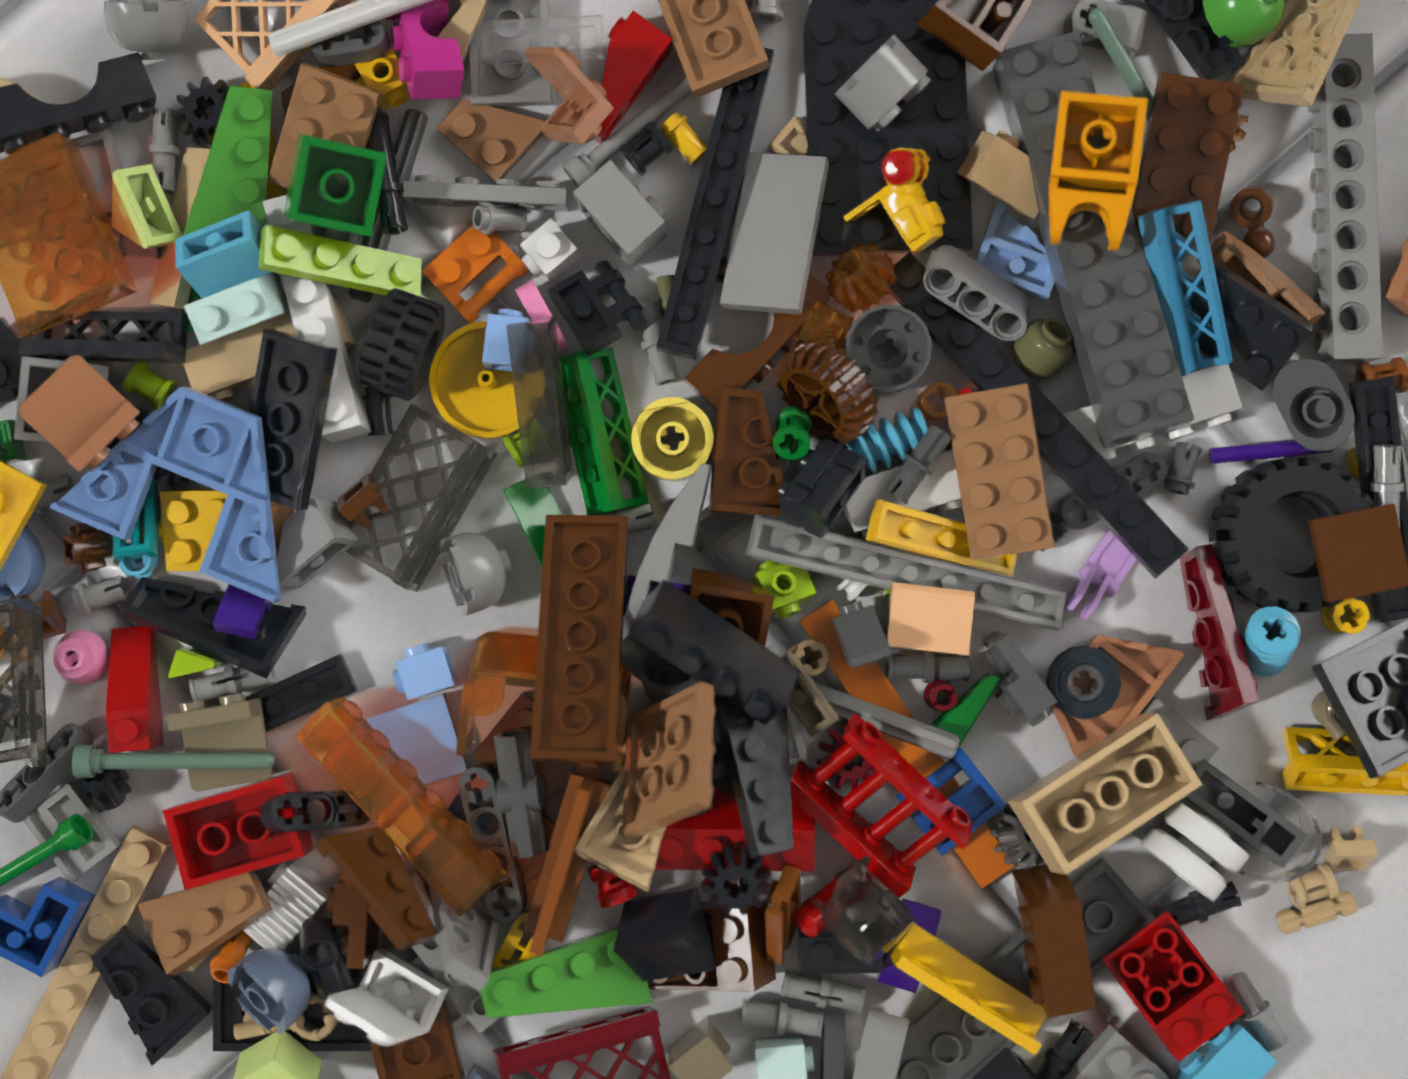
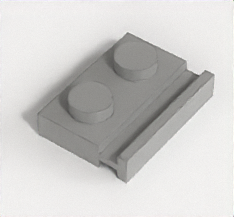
(60, 806)

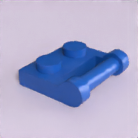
(974, 795)

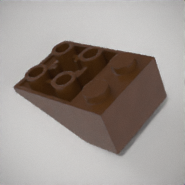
(738, 952)

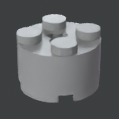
(882, 82)

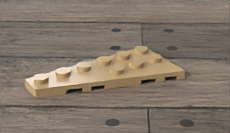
(1296, 55)

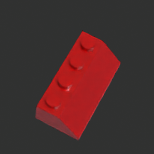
(693, 838)

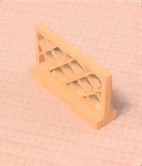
(268, 67)

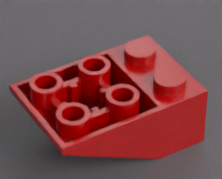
(1172, 986)

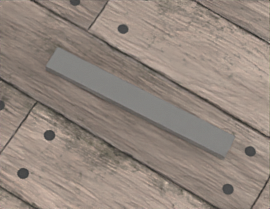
(883, 565)

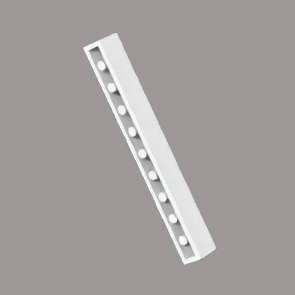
(1210, 395)

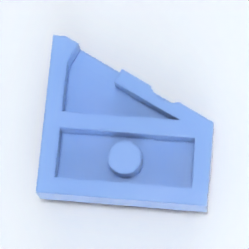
(1015, 254)

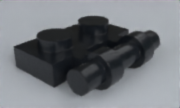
(587, 315)

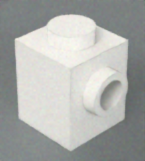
(548, 251)

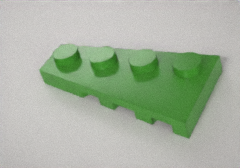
(237, 161)
(565, 979)

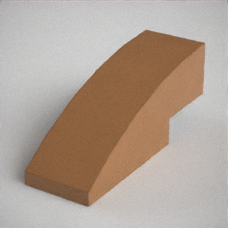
(1263, 275)

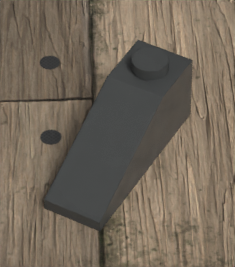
(1246, 815)

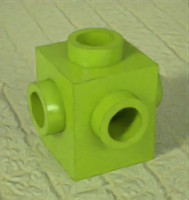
(790, 587)

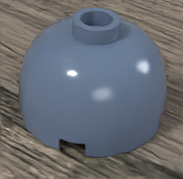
(272, 987)

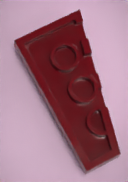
(1216, 633)

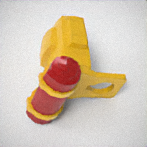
(905, 199)

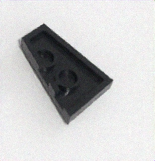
(157, 1004)

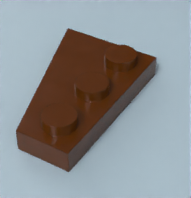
(378, 872)

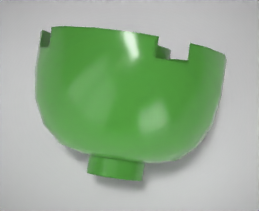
(1243, 20)

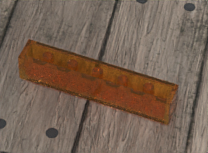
(401, 804)

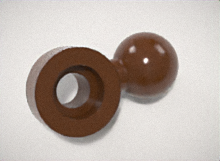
(1257, 237)

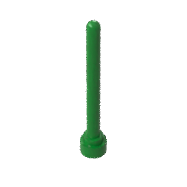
(71, 835)

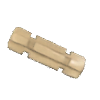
(1316, 913)

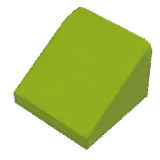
(191, 661)

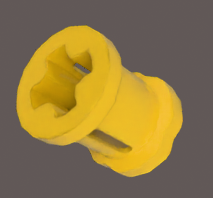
(1353, 622)

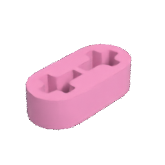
(537, 307)

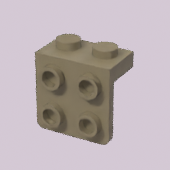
(225, 728)

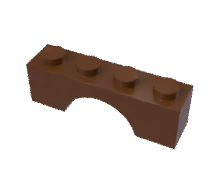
(738, 370)

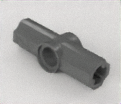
(521, 793)

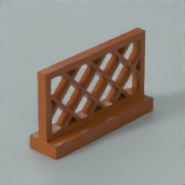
(562, 867)

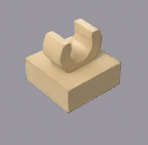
(1349, 854)

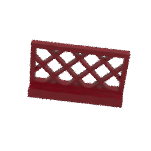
(587, 1040)

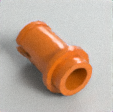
(229, 955)

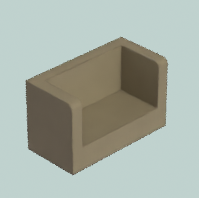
(700, 1053)

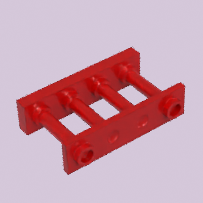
(852, 831)

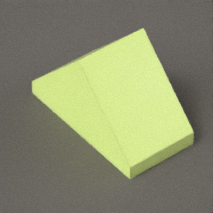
(142, 208)
(278, 1058)

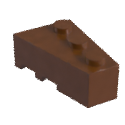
(975, 27)
(1055, 941)

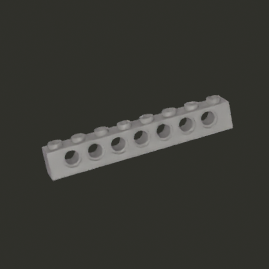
(1360, 220)

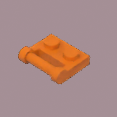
(465, 262)

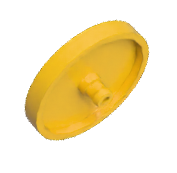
(468, 394)

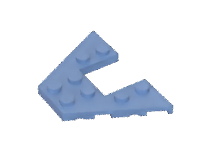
(210, 446)

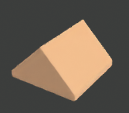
(929, 619)

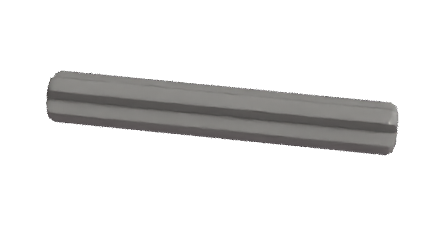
(892, 723)

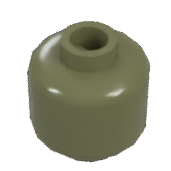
(1043, 348)

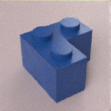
(42, 933)

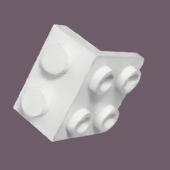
(391, 1001)

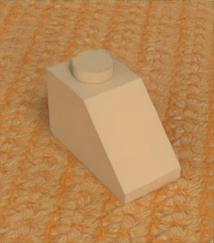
(1002, 171)

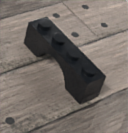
(119, 94)

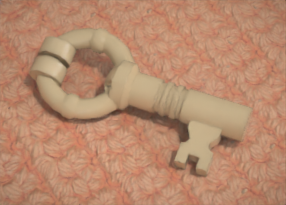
(250, 1028)

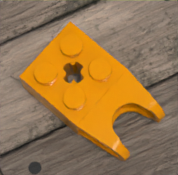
(1091, 177)

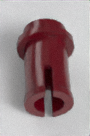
(931, 691)

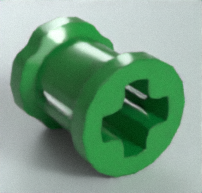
(798, 431)

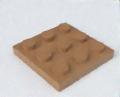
(669, 761)

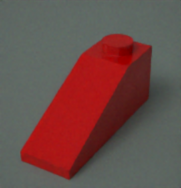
(631, 62)
(133, 691)

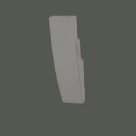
(676, 528)

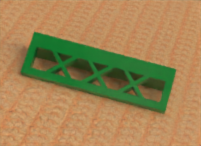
(592, 433)

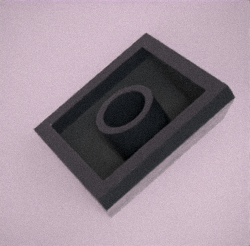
(665, 935)

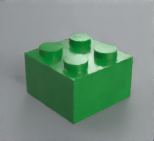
(334, 185)

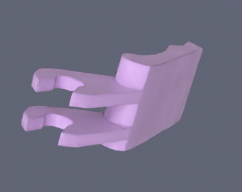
(1103, 570)

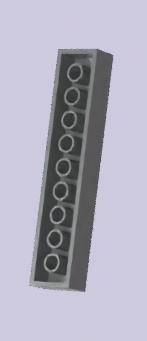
(1102, 291)

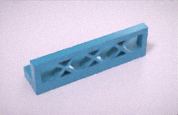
(1170, 283)

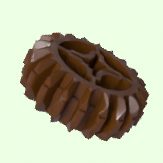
(829, 389)

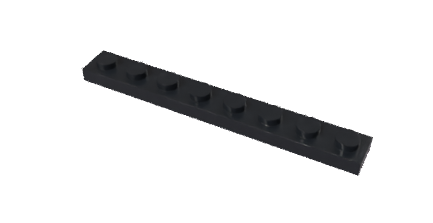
(712, 215)

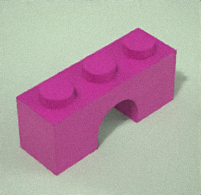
(427, 63)

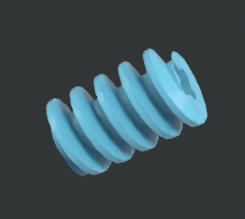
(890, 439)
(1270, 640)

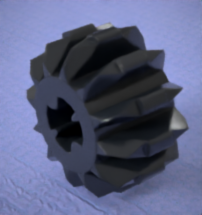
(195, 106)
(746, 889)

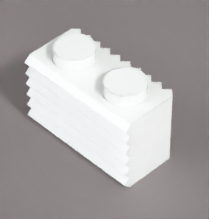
(294, 897)

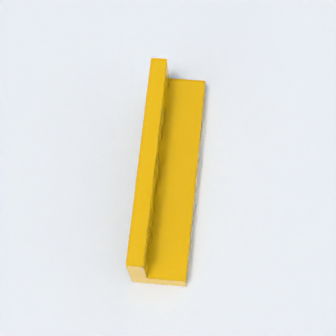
(1333, 769)
(969, 986)

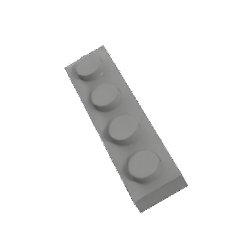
(470, 193)

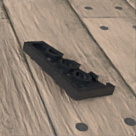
(1194, 37)
(189, 618)
(759, 776)

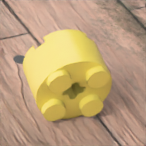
(652, 428)

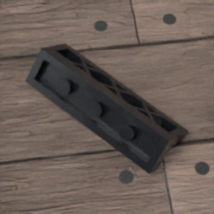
(117, 350)

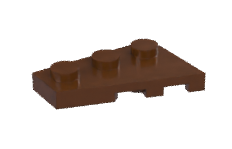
(744, 459)

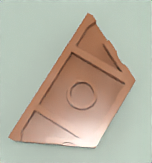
(1141, 672)

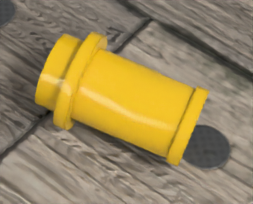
(684, 138)

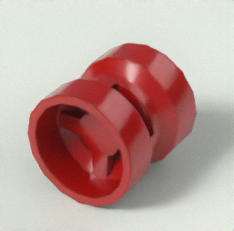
(611, 888)

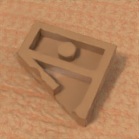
(490, 136)

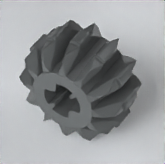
(1012, 840)

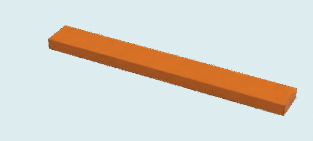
(871, 685)

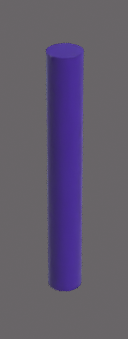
(1259, 451)

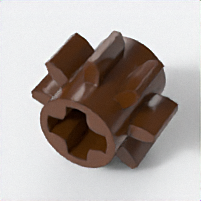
(87, 547)

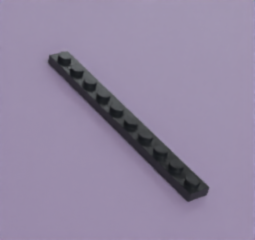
(1058, 439)

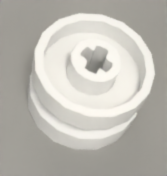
(1195, 849)

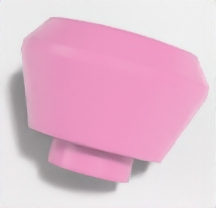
(89, 652)

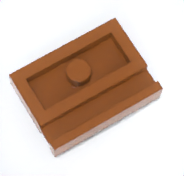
(780, 926)

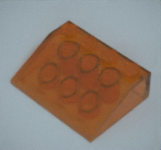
(55, 238)

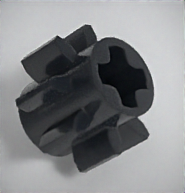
(105, 789)

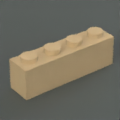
(232, 360)

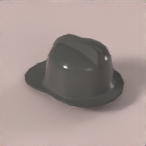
(1313, 404)
(657, 674)

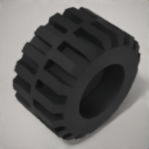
(401, 344)

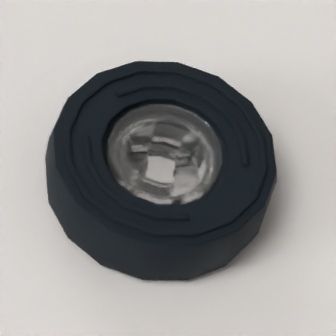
(1098, 667)

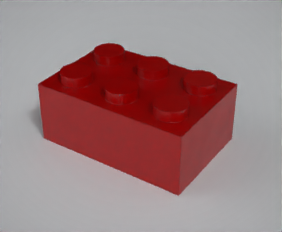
(225, 834)

